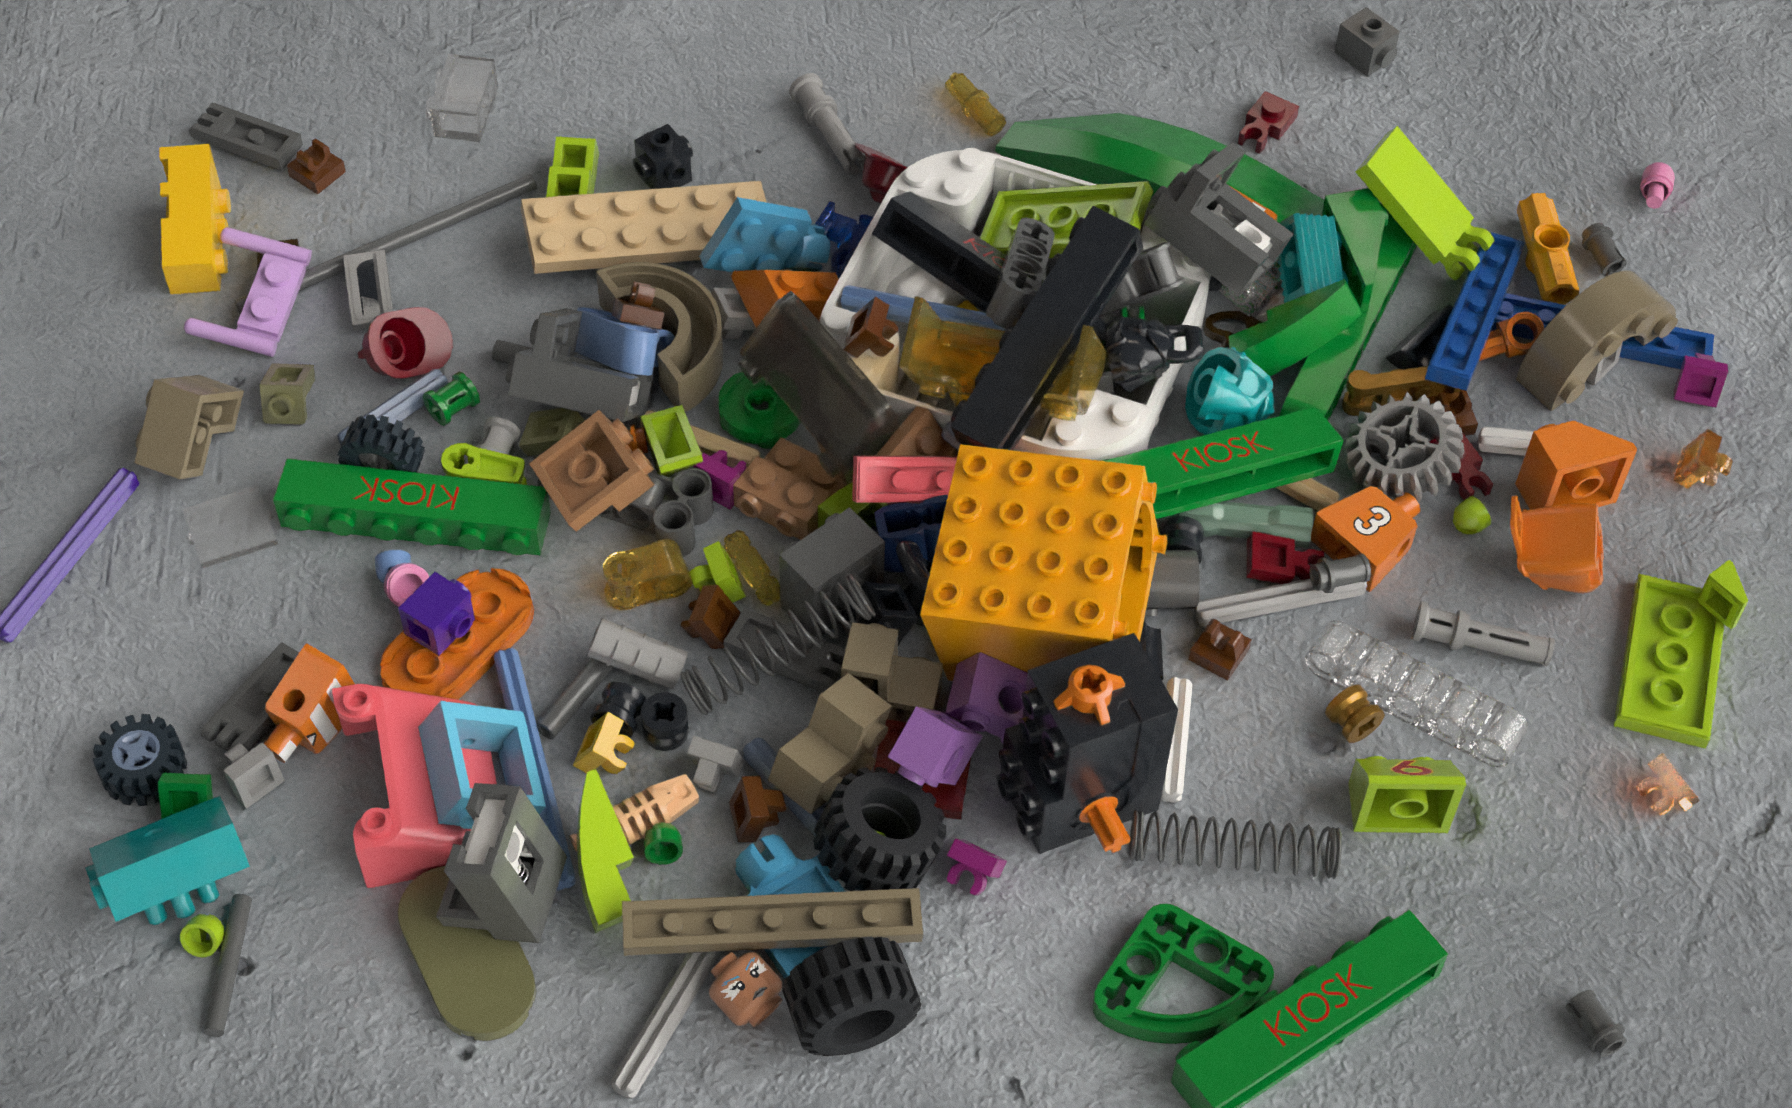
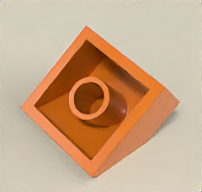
(764, 287)
(1574, 466)

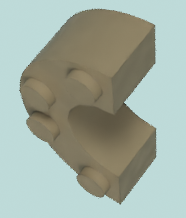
(1589, 331)
(695, 356)

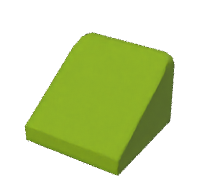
(1724, 595)

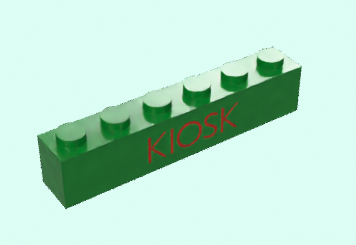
(1239, 461)
(412, 507)
(1309, 1016)

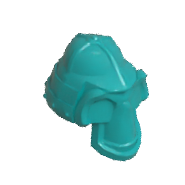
(1227, 392)

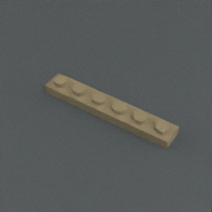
(769, 921)

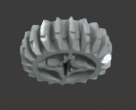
(1411, 460)

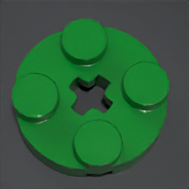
(753, 425)

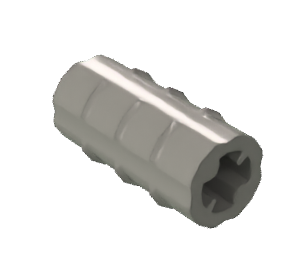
(637, 653)

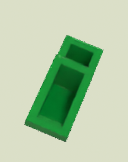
(1298, 327)

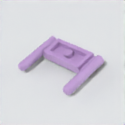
(268, 299)

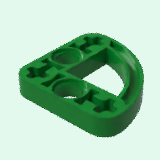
(1166, 949)

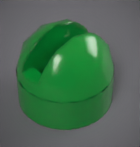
(663, 844)

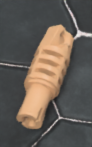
(653, 805)

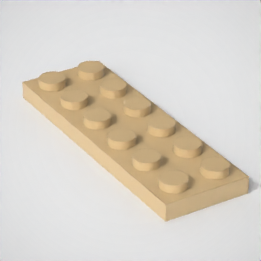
(627, 225)

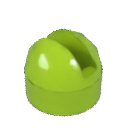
(1471, 516)
(194, 935)

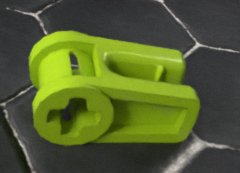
(482, 464)

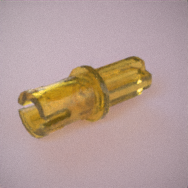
(975, 104)

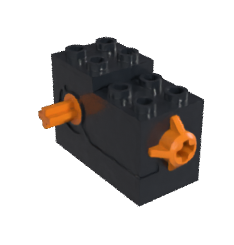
(1088, 746)

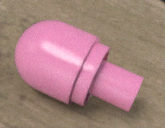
(1657, 184)

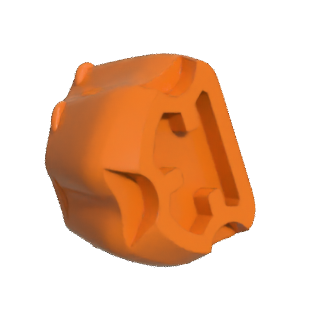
(1559, 545)

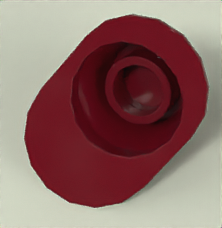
(879, 172)
(407, 343)

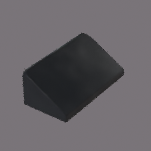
(1421, 343)

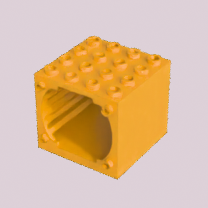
(1039, 557)

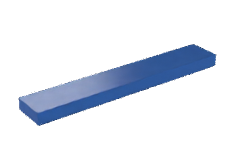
(1474, 313)
(1660, 351)

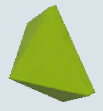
(671, 440)

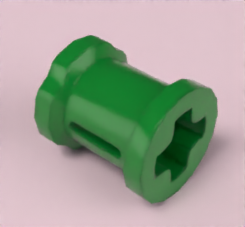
(451, 398)

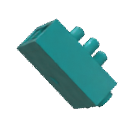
(166, 863)

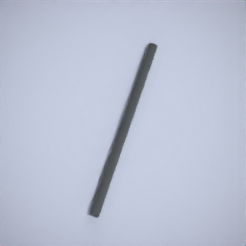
(418, 230)

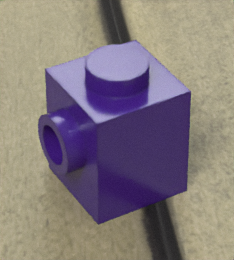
(437, 613)

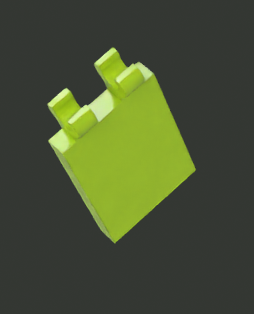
(1423, 204)

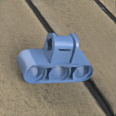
(619, 343)

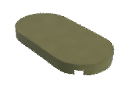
(474, 980)

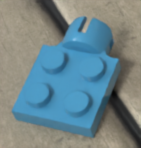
(766, 238)
(781, 872)

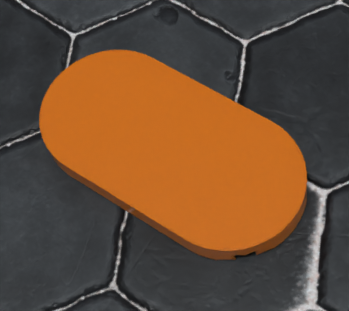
(502, 617)

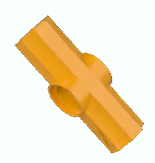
(1547, 249)

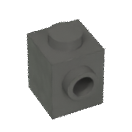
(1367, 42)

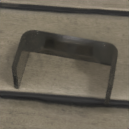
(818, 385)

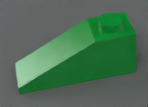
(1361, 226)

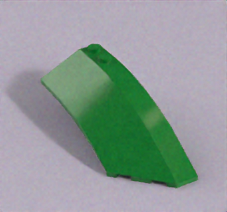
(1140, 150)

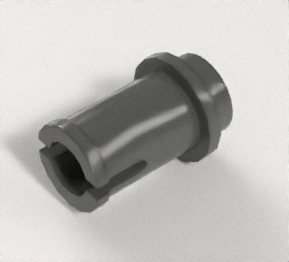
(1599, 241)
(1328, 574)
(1596, 1023)

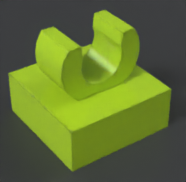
(719, 572)

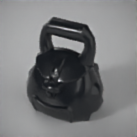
(1145, 349)

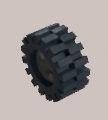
(381, 445)

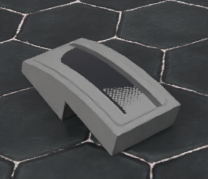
(367, 287)

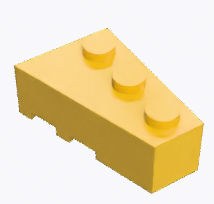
(193, 220)

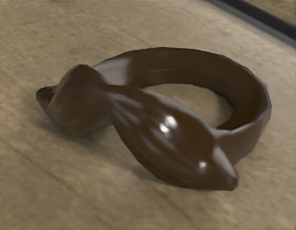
(1222, 336)

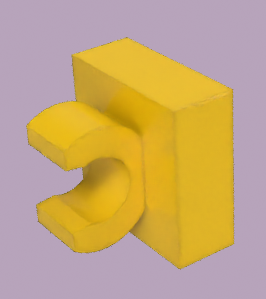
(600, 743)

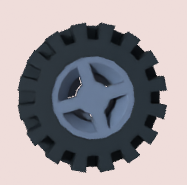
(133, 745)

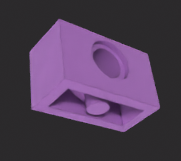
(977, 691)
(934, 748)

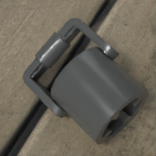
(1174, 581)

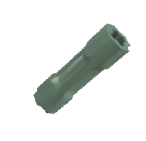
(1241, 519)

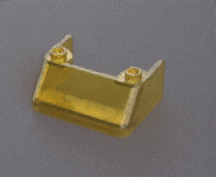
(950, 354)

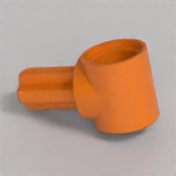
(1502, 340)

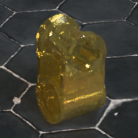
(649, 572)

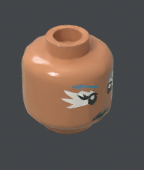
(745, 988)

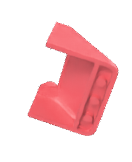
(406, 837)

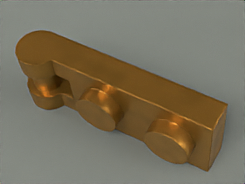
(1366, 388)

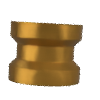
(1354, 713)

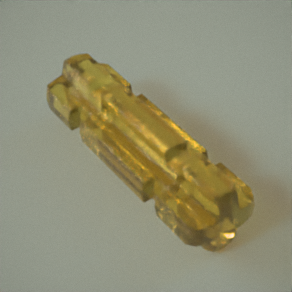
(752, 567)

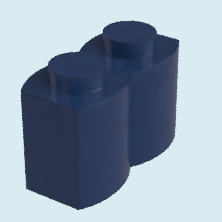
(910, 522)

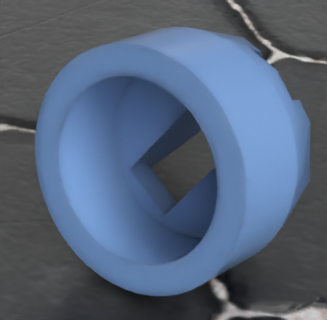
(387, 560)

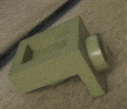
(285, 393)
(547, 428)

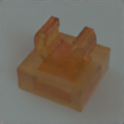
(1702, 461)
(1671, 785)

